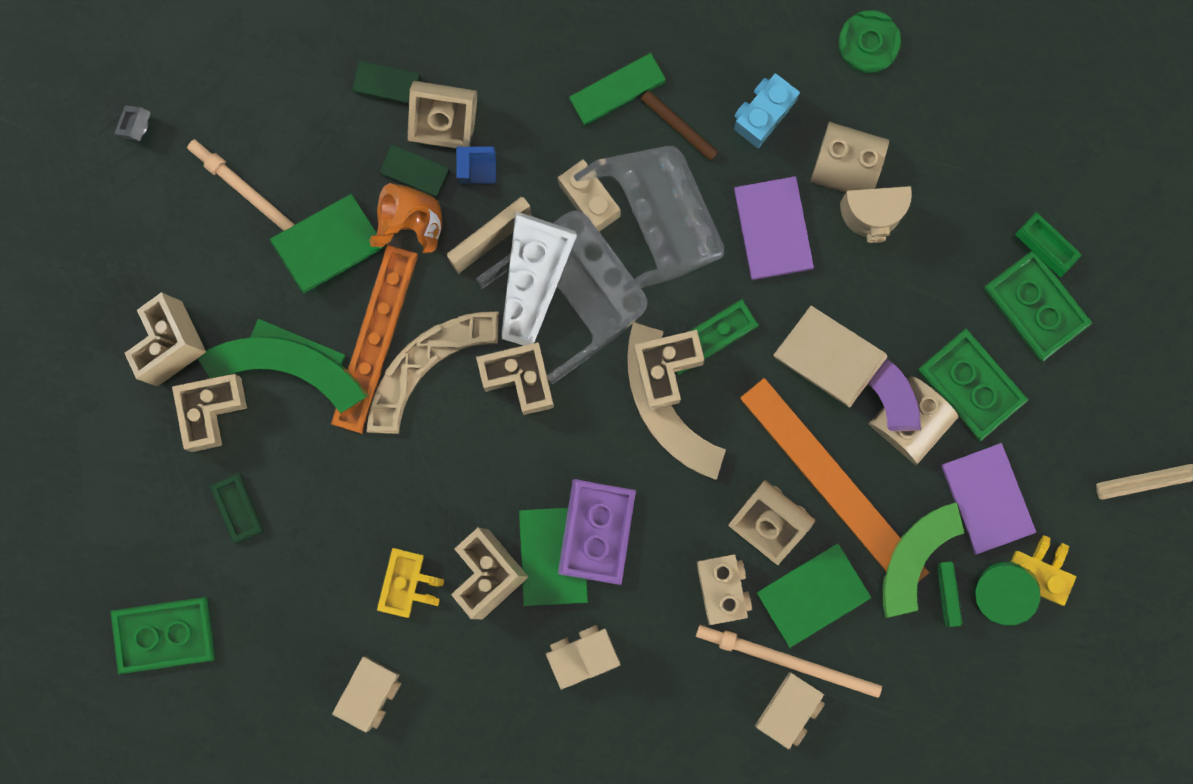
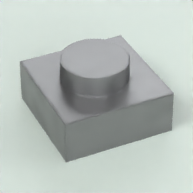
(132, 123)

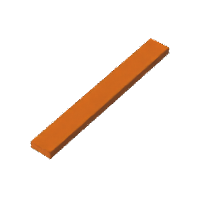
(823, 472)

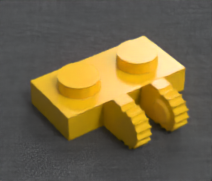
(1054, 582)
(401, 584)

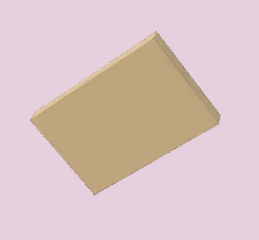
(487, 236)
(830, 356)

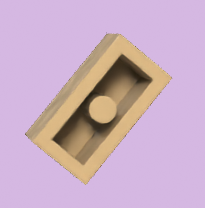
(589, 197)
(367, 694)
(790, 711)

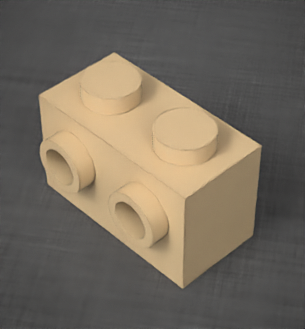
(723, 590)

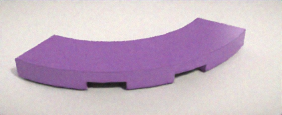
(897, 398)

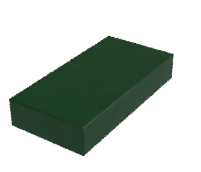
(384, 82)
(414, 171)
(236, 508)

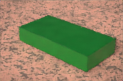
(1048, 244)
(949, 594)

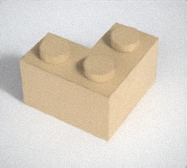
(170, 341)
(659, 361)
(522, 368)
(201, 403)
(494, 574)
(583, 657)

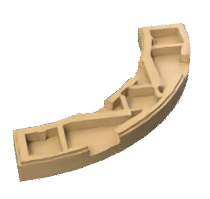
(421, 356)
(665, 423)

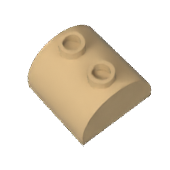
(441, 114)
(849, 159)
(875, 211)
(936, 419)
(771, 522)

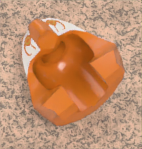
(407, 209)

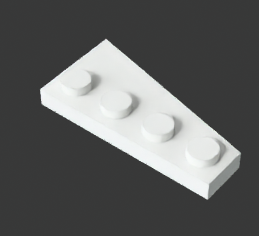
(534, 271)

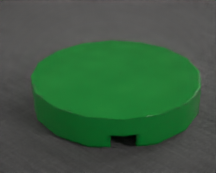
(869, 41)
(1008, 593)

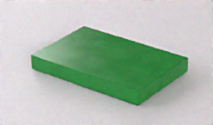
(325, 243)
(1037, 306)
(973, 384)
(540, 554)
(813, 595)
(162, 635)

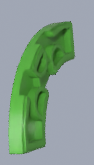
(912, 553)

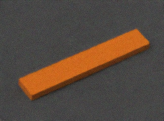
(377, 332)

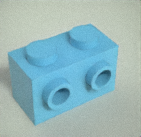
(765, 112)

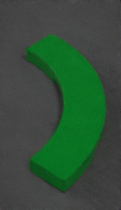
(287, 357)

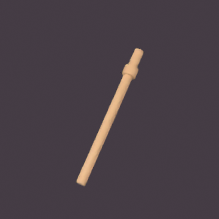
(216, 165)
(729, 640)

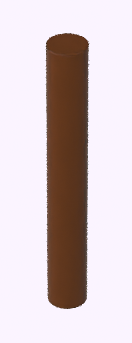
(679, 125)

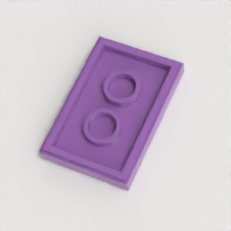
(773, 228)
(988, 498)
(596, 532)

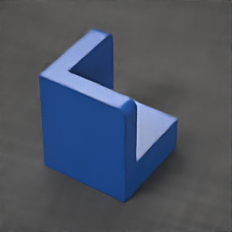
(476, 165)

